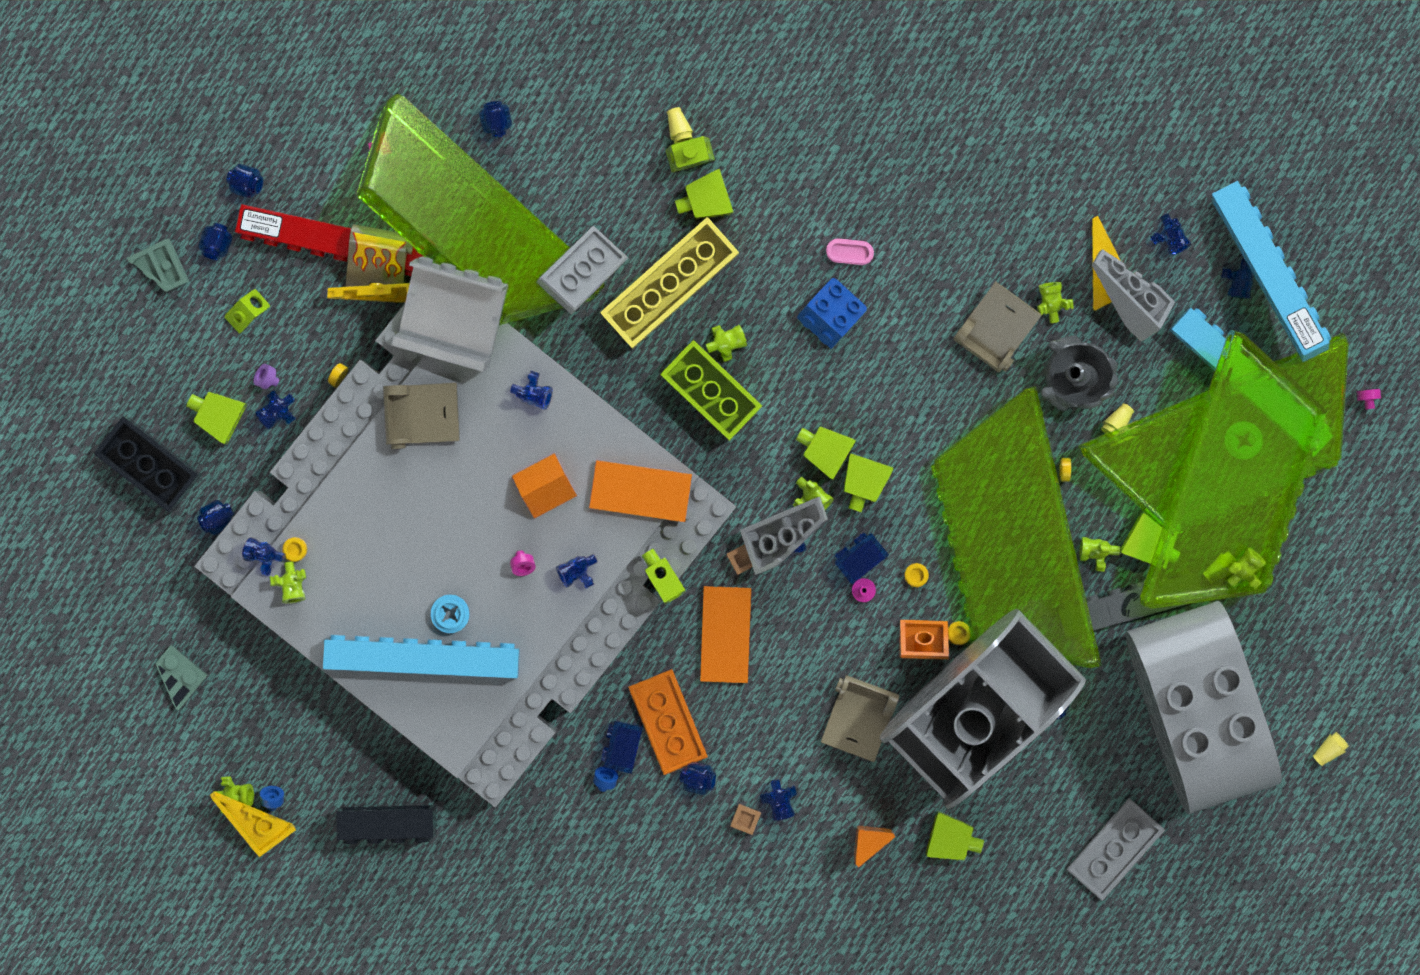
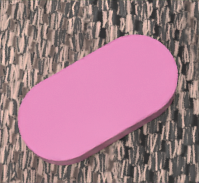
(849, 251)

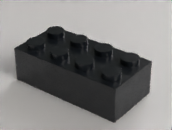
(147, 464)
(386, 822)

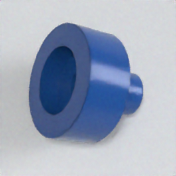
(605, 778)
(271, 797)

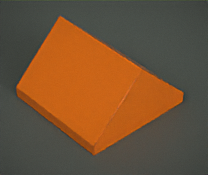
(544, 486)
(923, 639)
(870, 841)

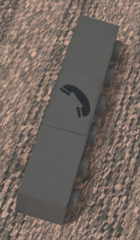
(1119, 606)

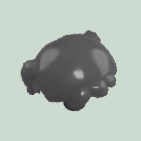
(1078, 374)

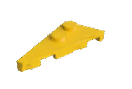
(1100, 241)
(373, 292)
(255, 826)

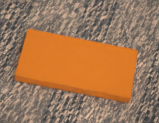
(640, 491)
(725, 634)
(667, 721)

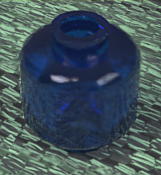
(495, 118)
(245, 181)
(215, 241)
(215, 517)
(698, 778)

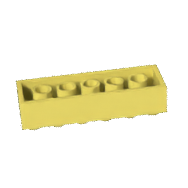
(670, 283)

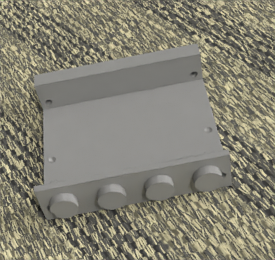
(451, 314)

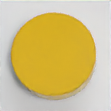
(337, 375)
(1065, 469)
(295, 549)
(916, 575)
(958, 633)

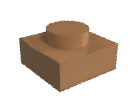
(740, 559)
(745, 819)

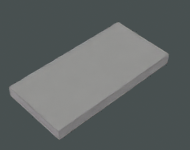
(582, 270)
(1115, 849)

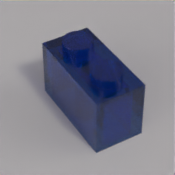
(860, 558)
(622, 746)

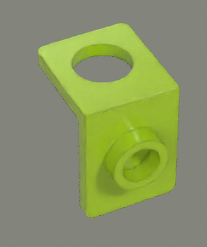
(244, 312)

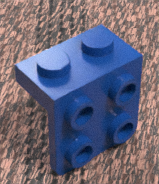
(832, 312)

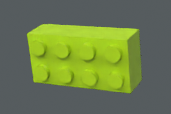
(711, 390)

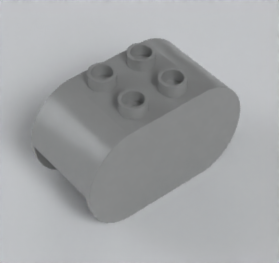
(984, 707)
(1203, 707)

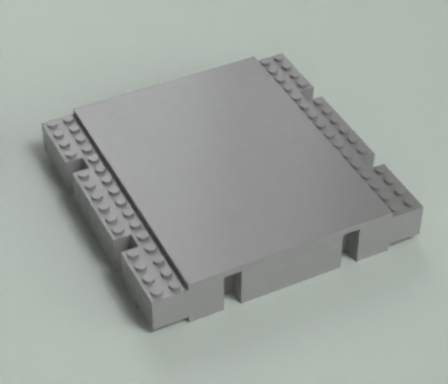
(446, 519)

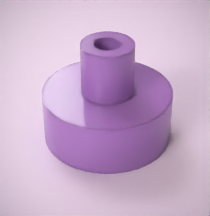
(265, 377)

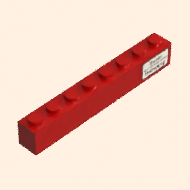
(300, 233)

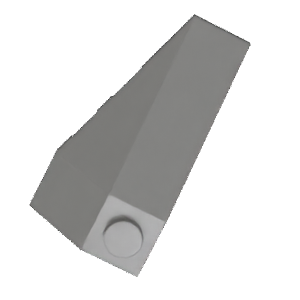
(1138, 303)
(778, 536)

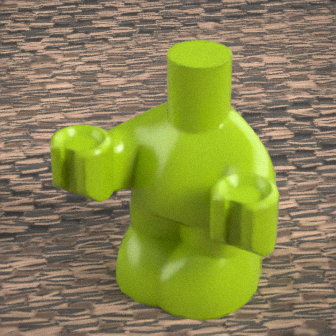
(1052, 301)
(726, 341)
(810, 491)
(1097, 550)
(1246, 567)
(291, 584)
(241, 793)

